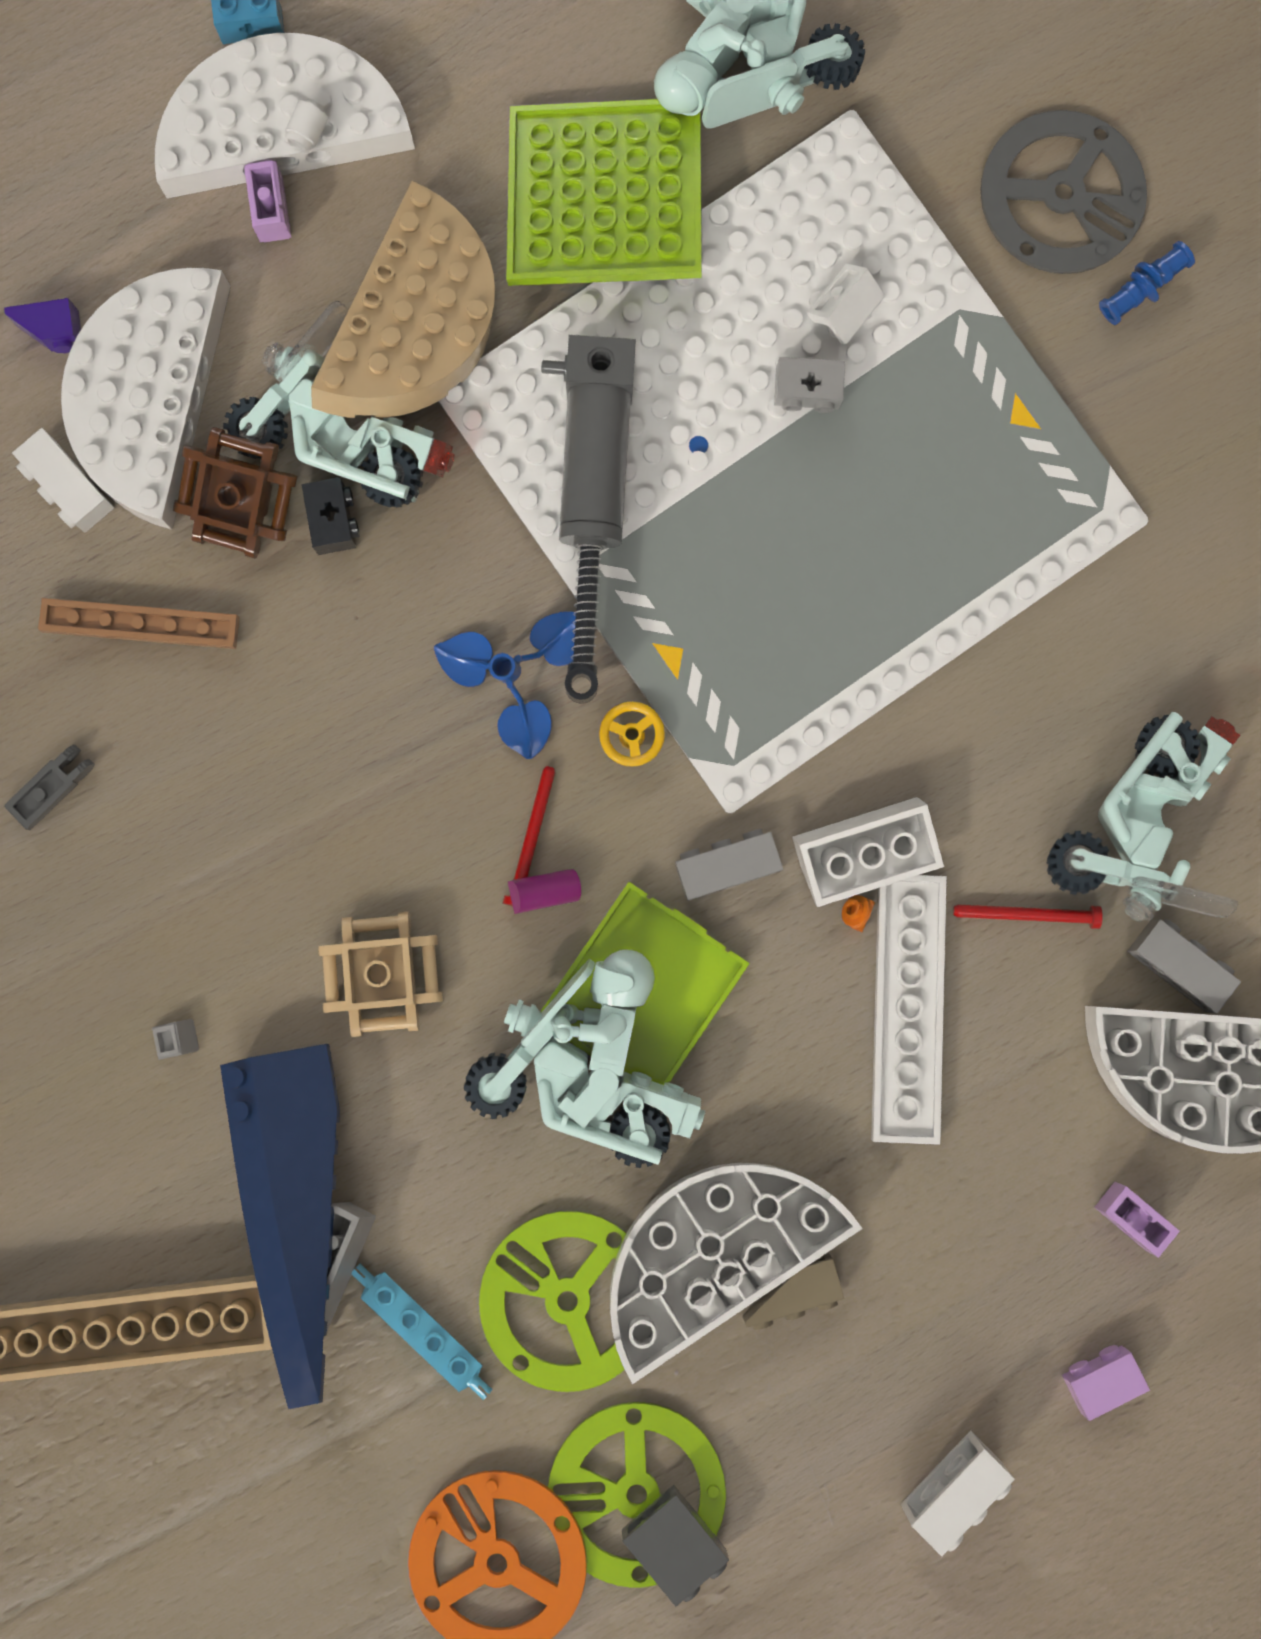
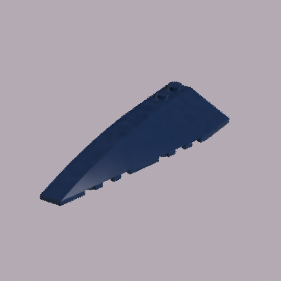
(283, 1153)

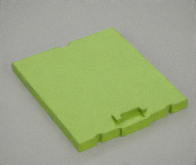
(688, 987)

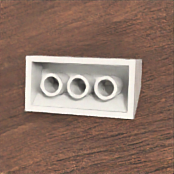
(868, 851)

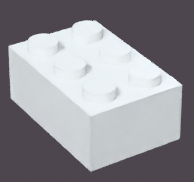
(957, 1494)

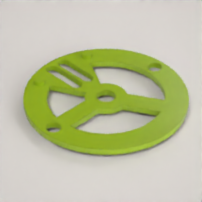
(594, 1367)
(613, 1420)

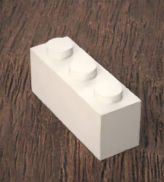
(61, 481)

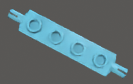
(421, 1331)

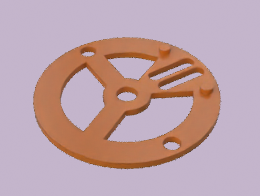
(486, 1486)

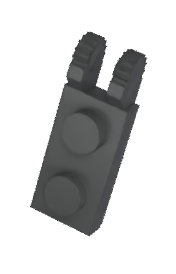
(47, 788)

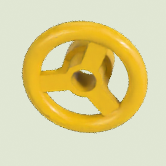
(635, 758)

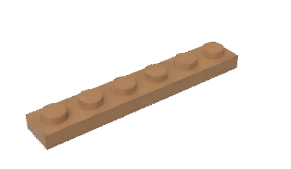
(138, 623)

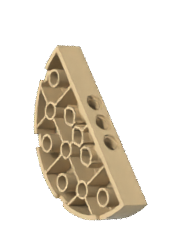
(414, 318)

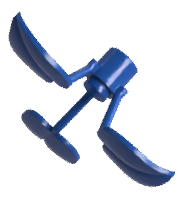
(469, 655)

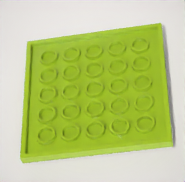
(603, 193)

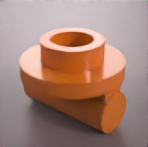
(857, 912)

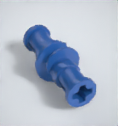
(1146, 281)

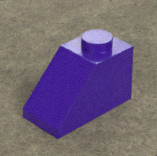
(49, 322)

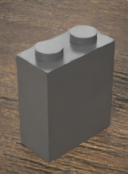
(675, 1546)

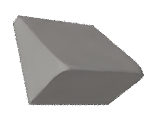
(175, 1039)

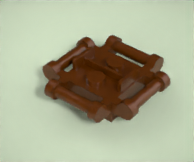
(233, 493)

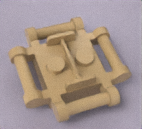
(379, 974)

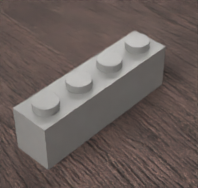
(349, 1236)

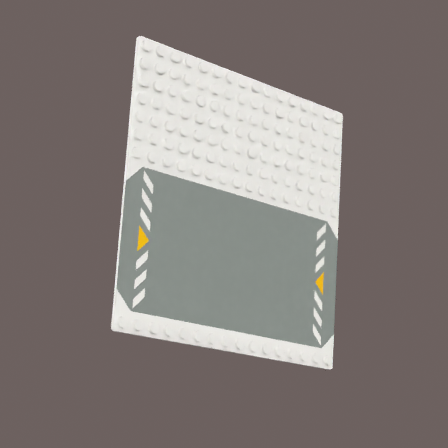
(806, 551)

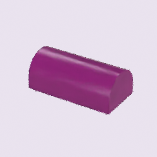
(544, 890)

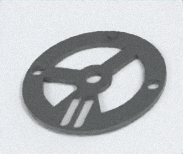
(998, 188)

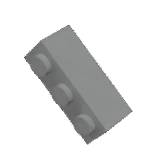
(728, 864)
(1184, 965)

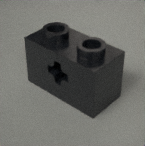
(319, 500)

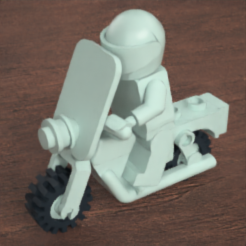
(767, 36)
(568, 1094)

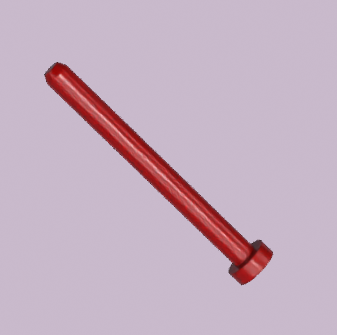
(534, 827)
(1092, 917)

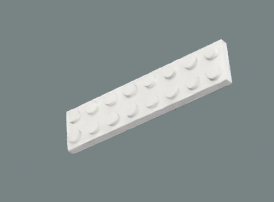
(909, 1011)

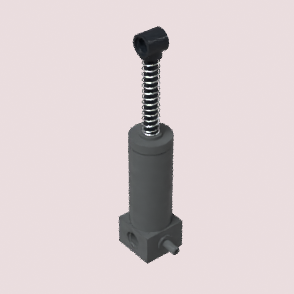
(593, 475)

